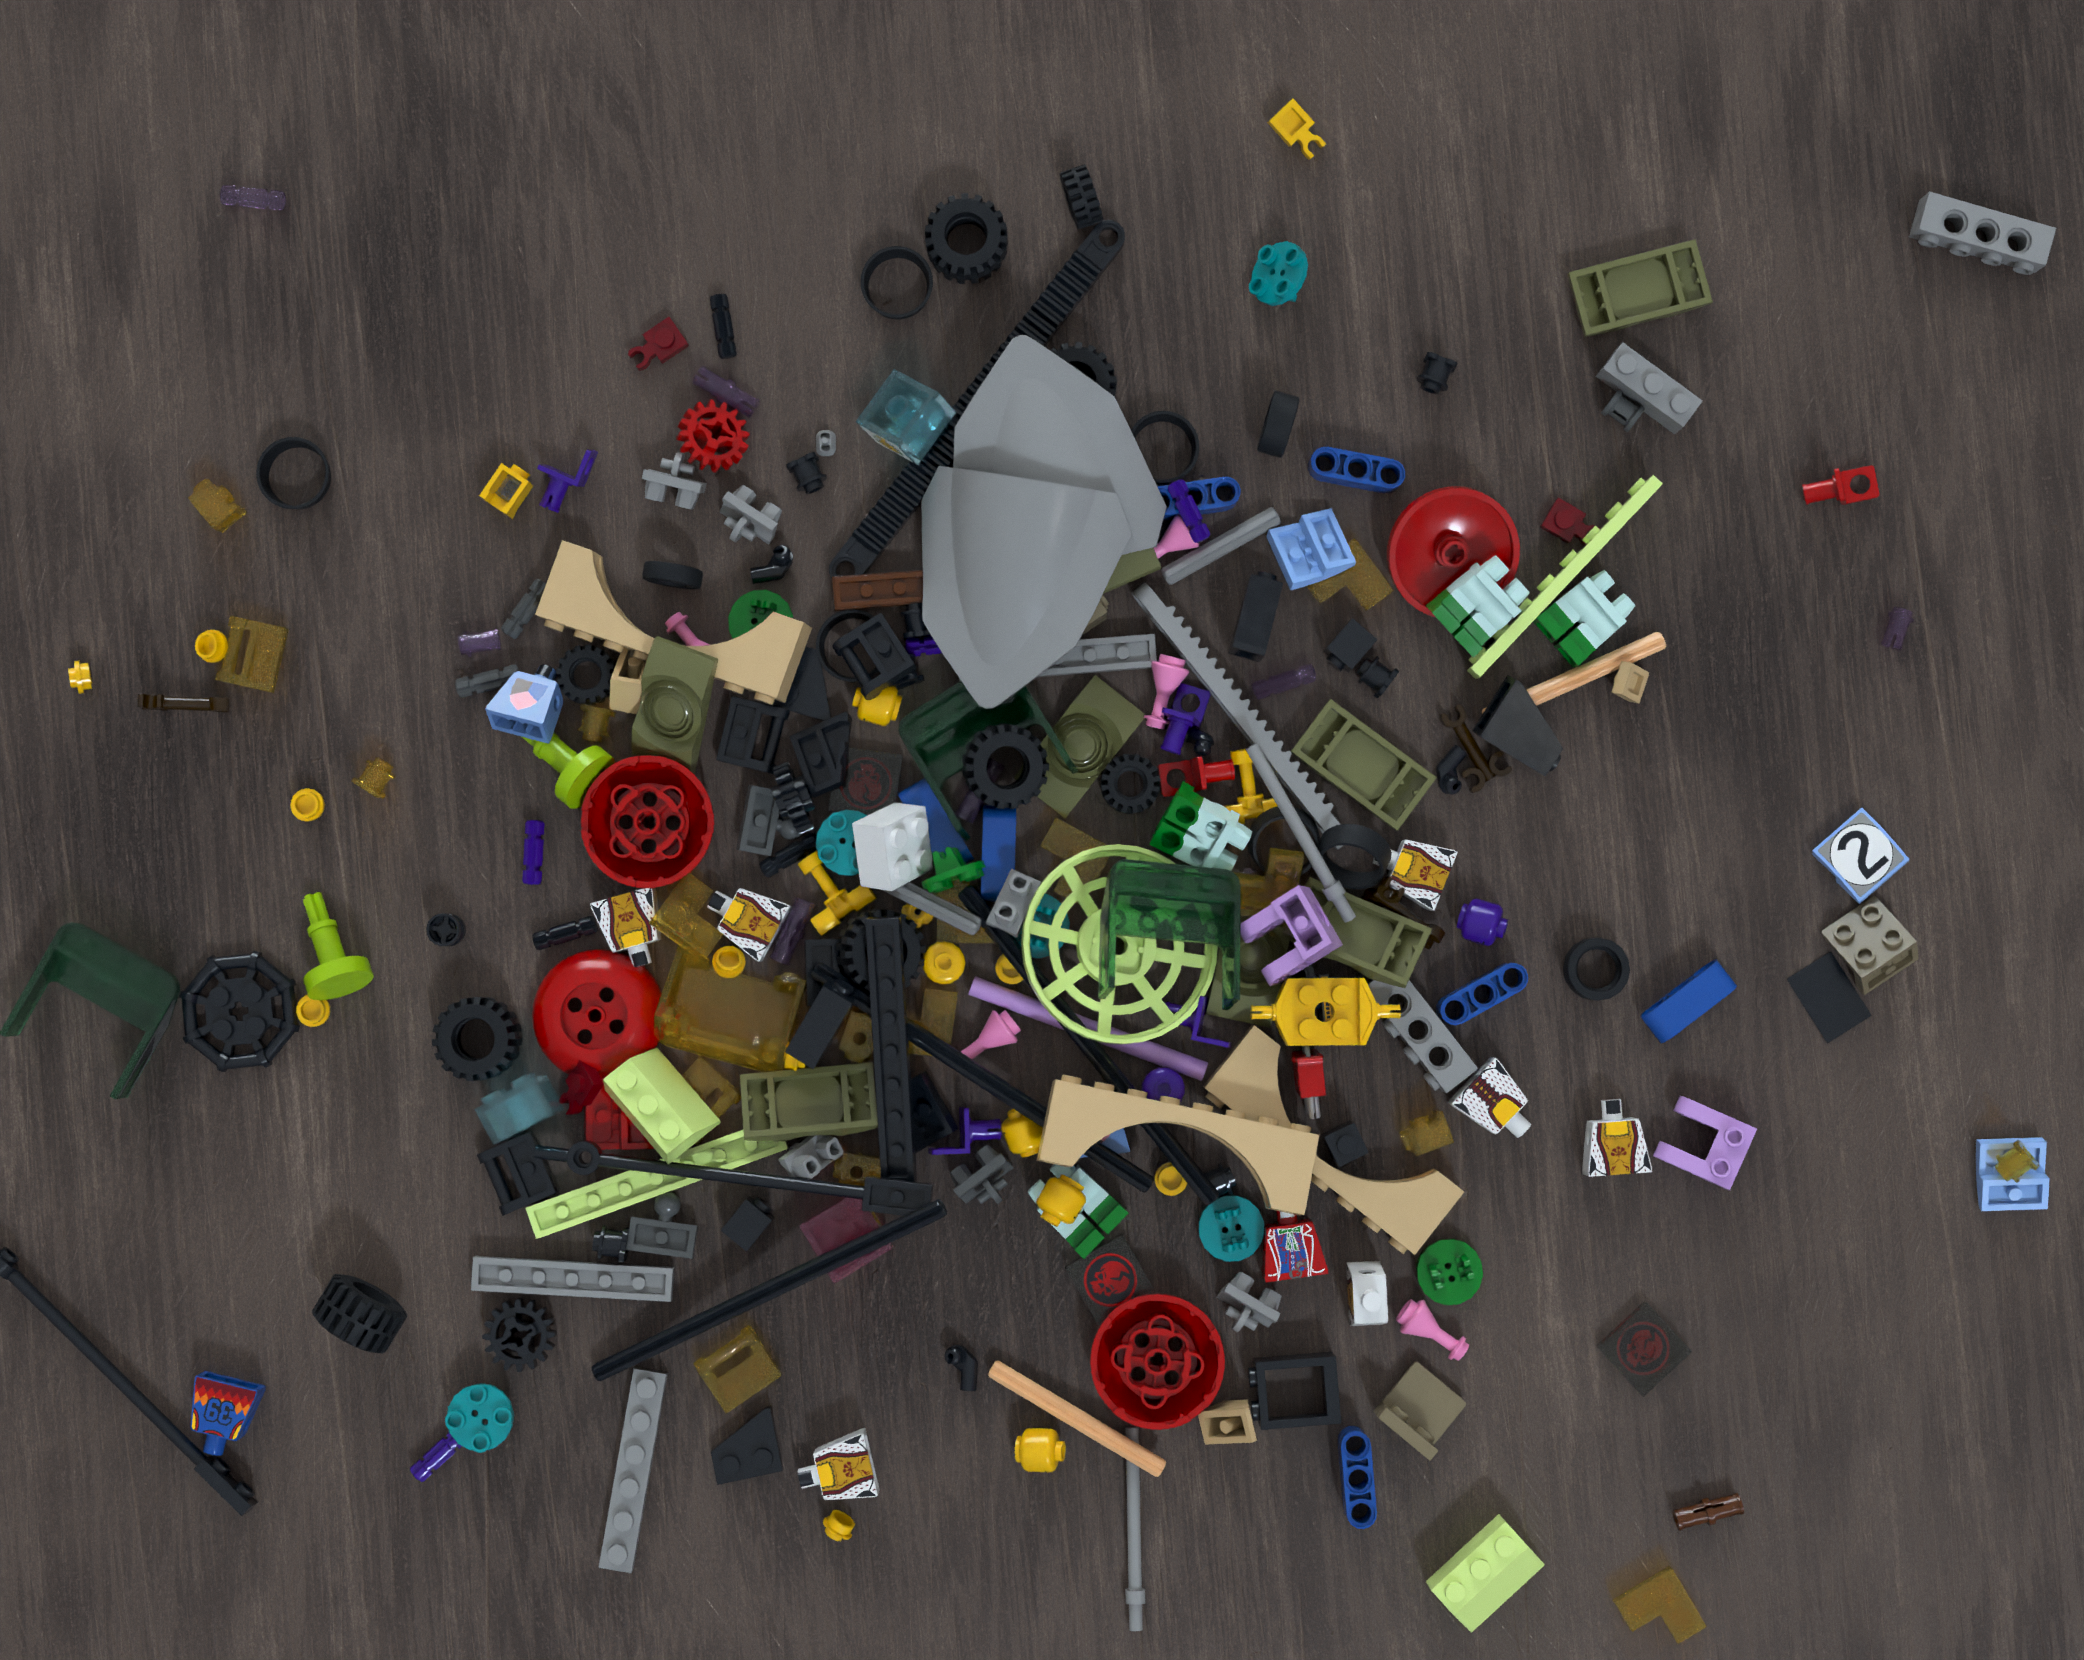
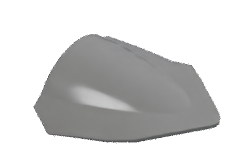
(1061, 427)
(1013, 573)

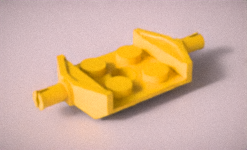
(1352, 1011)

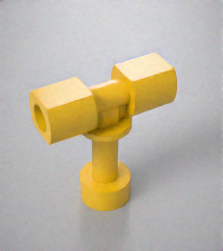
(1250, 804)
(838, 902)

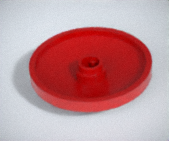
(1443, 537)

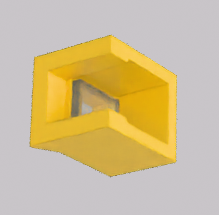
(507, 489)

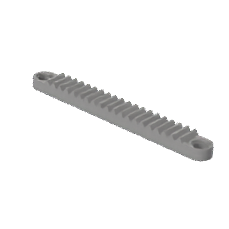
(1235, 708)

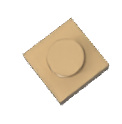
(1630, 682)

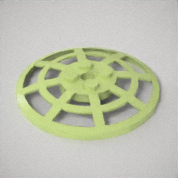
(1129, 966)

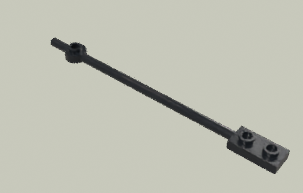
(878, 1193)
(212, 1470)

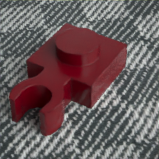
(662, 341)
(1565, 522)
(583, 1086)

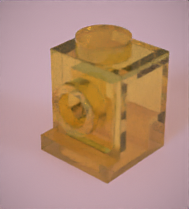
(216, 505)
(857, 1023)
(1426, 1133)
(869, 1164)

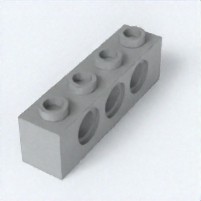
(2032, 237)
(1457, 1063)

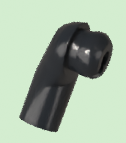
(776, 567)
(1201, 739)
(1447, 772)
(966, 1364)

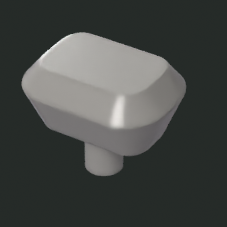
(825, 443)

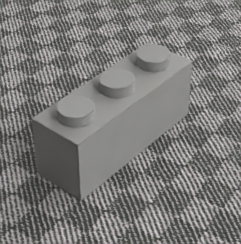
(1649, 387)

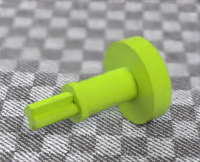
(575, 769)
(336, 973)

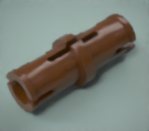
(1708, 1511)

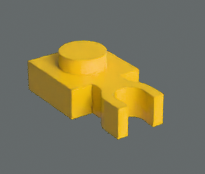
(1292, 125)

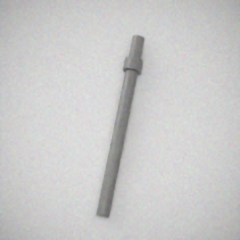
(1332, 888)
(1134, 1593)

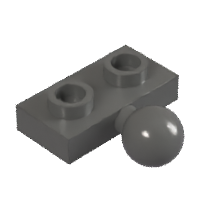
(761, 822)
(663, 1235)

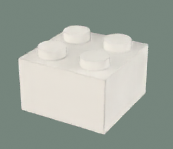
(892, 846)

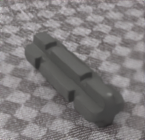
(524, 610)
(484, 681)

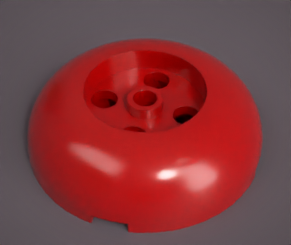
(620, 793)
(584, 977)
(1153, 1401)

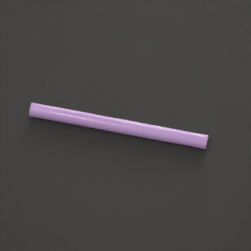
(1034, 1009)

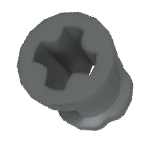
(1622, 410)

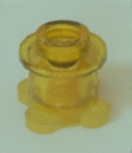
(595, 723)
(375, 777)
(2016, 1162)

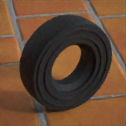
(672, 575)

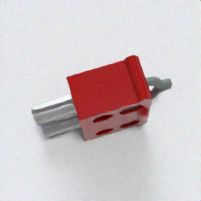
(1309, 1078)

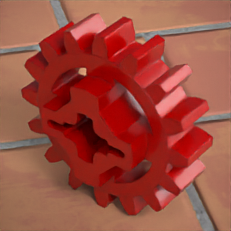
(699, 438)

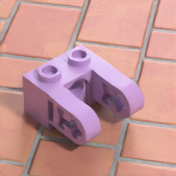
(1308, 925)
(1726, 1151)

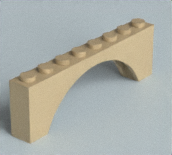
(582, 601)
(1274, 1155)
(1402, 1207)

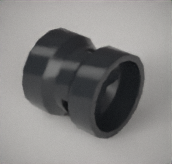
(439, 929)

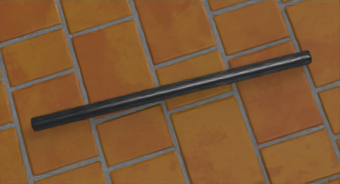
(1094, 1052)
(993, 1084)
(769, 1290)

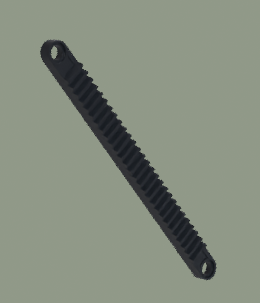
(1040, 324)

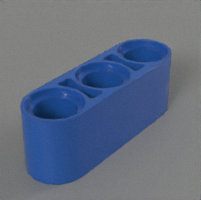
(1372, 467)
(1207, 490)
(941, 831)
(997, 849)
(1498, 992)
(1688, 1001)
(1362, 1492)

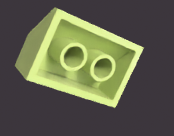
(660, 1103)
(1484, 1573)

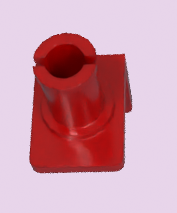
(1840, 488)
(1196, 773)

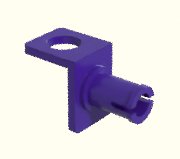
(560, 481)
(1182, 720)
(1196, 1021)
(970, 1131)

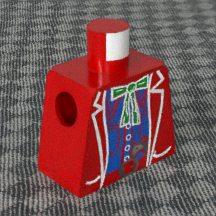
(1291, 1249)

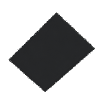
(1829, 997)

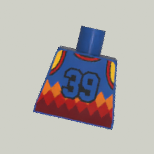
(223, 1408)

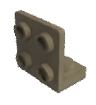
(1872, 944)
(1420, 1409)

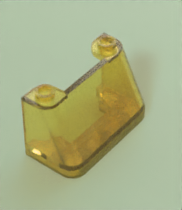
(728, 1018)

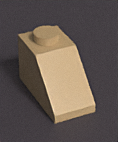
(626, 683)
(1227, 1423)

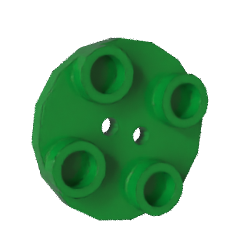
(755, 605)
(950, 867)
(1464, 1266)

